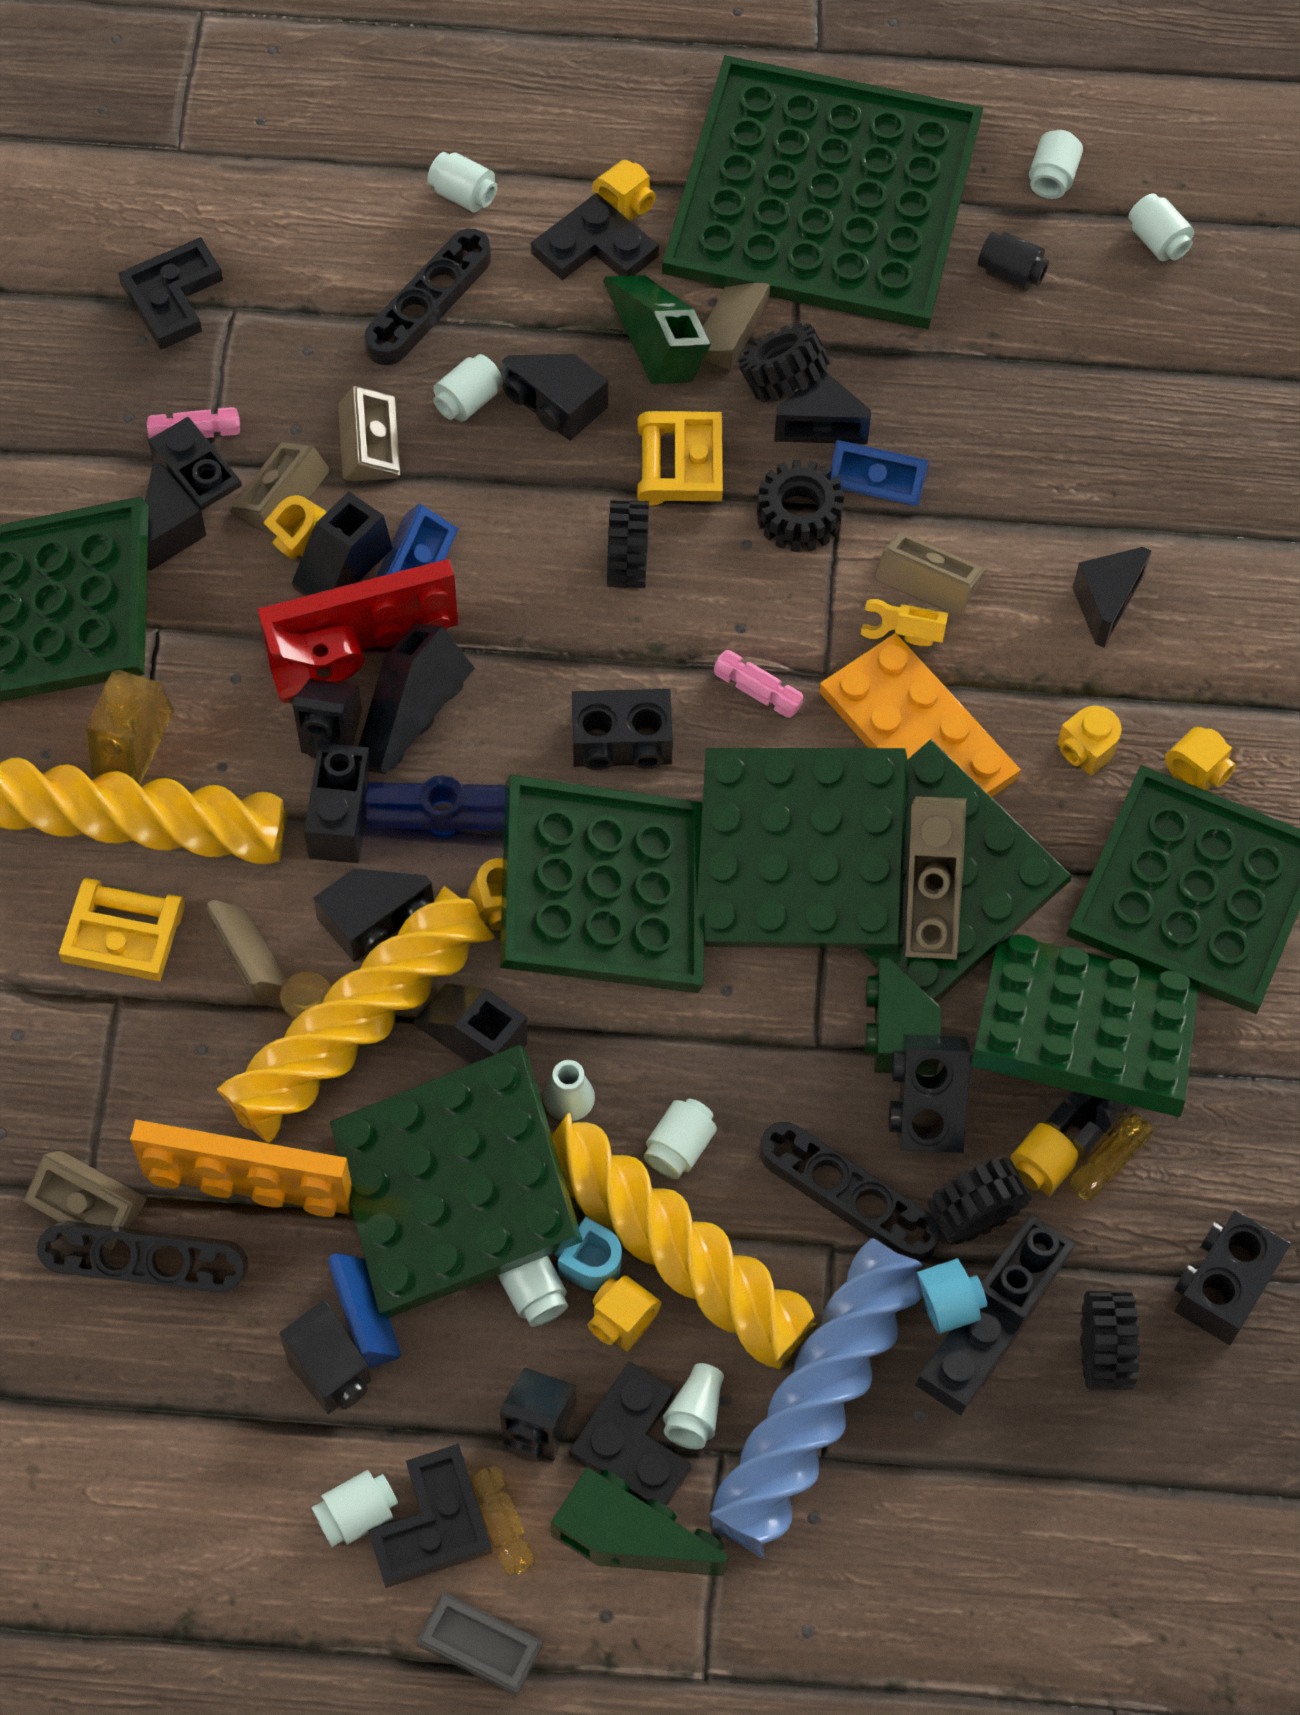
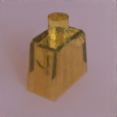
(129, 718)

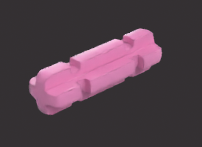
(225, 422)
(758, 684)

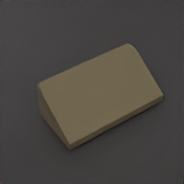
(734, 322)
(368, 436)
(287, 472)
(928, 573)
(246, 950)
(80, 1193)

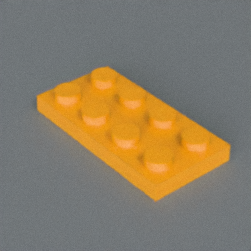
(901, 704)
(242, 1167)

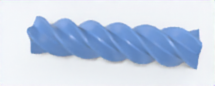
(809, 1404)

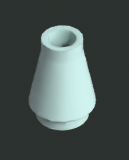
(568, 1092)
(695, 1408)

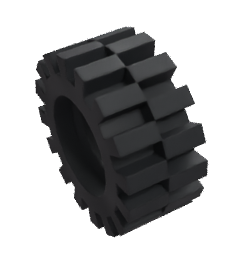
(784, 362)
(804, 483)
(627, 544)
(979, 1200)
(1109, 1340)

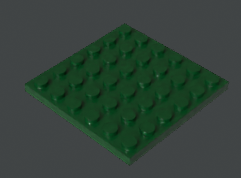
(824, 191)

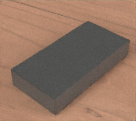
(480, 1643)

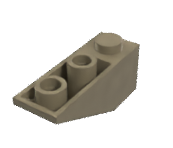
(935, 877)

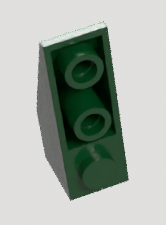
(660, 328)
(624, 1532)

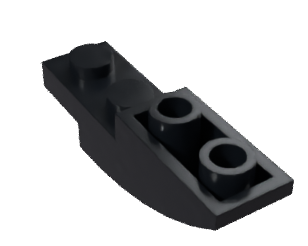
(1012, 1294)

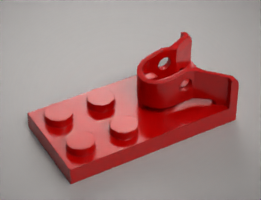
(342, 622)

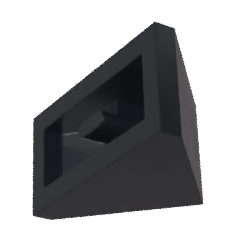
(822, 415)
(172, 519)
(1106, 588)

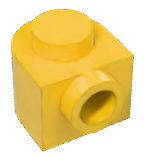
(626, 189)
(293, 524)
(1090, 738)
(1201, 759)
(487, 892)
(1044, 1158)
(622, 1312)

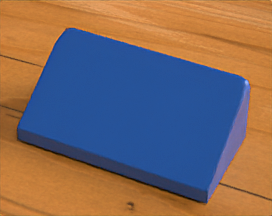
(879, 472)
(418, 541)
(369, 1329)

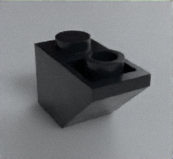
(557, 389)
(194, 463)
(342, 547)
(326, 714)
(337, 803)
(370, 907)
(472, 1022)
(536, 1415)

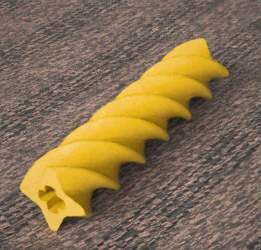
(154, 815)
(354, 1013)
(688, 1254)

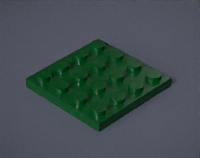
(73, 598)
(802, 847)
(1002, 880)
(601, 885)
(1194, 889)
(1088, 1024)
(455, 1182)

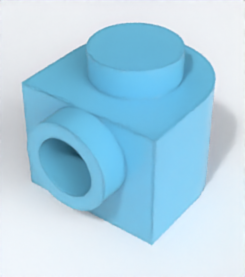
(594, 1259)
(951, 1296)

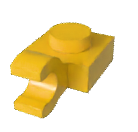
(916, 624)

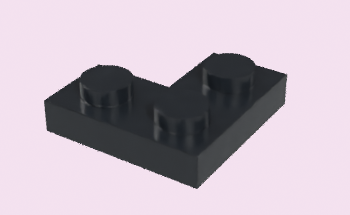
(597, 231)
(161, 287)
(620, 1442)
(444, 1531)

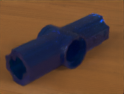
(412, 803)

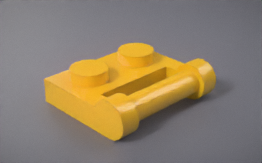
(696, 456)
(118, 942)

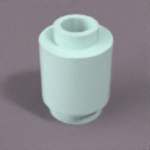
(1055, 164)
(462, 181)
(1161, 227)
(467, 388)
(680, 1138)
(535, 1291)
(355, 1508)

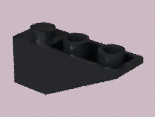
(411, 689)

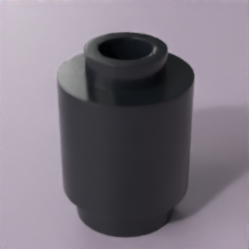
(1013, 260)

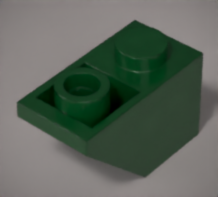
(899, 1010)

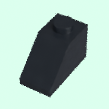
(326, 1358)

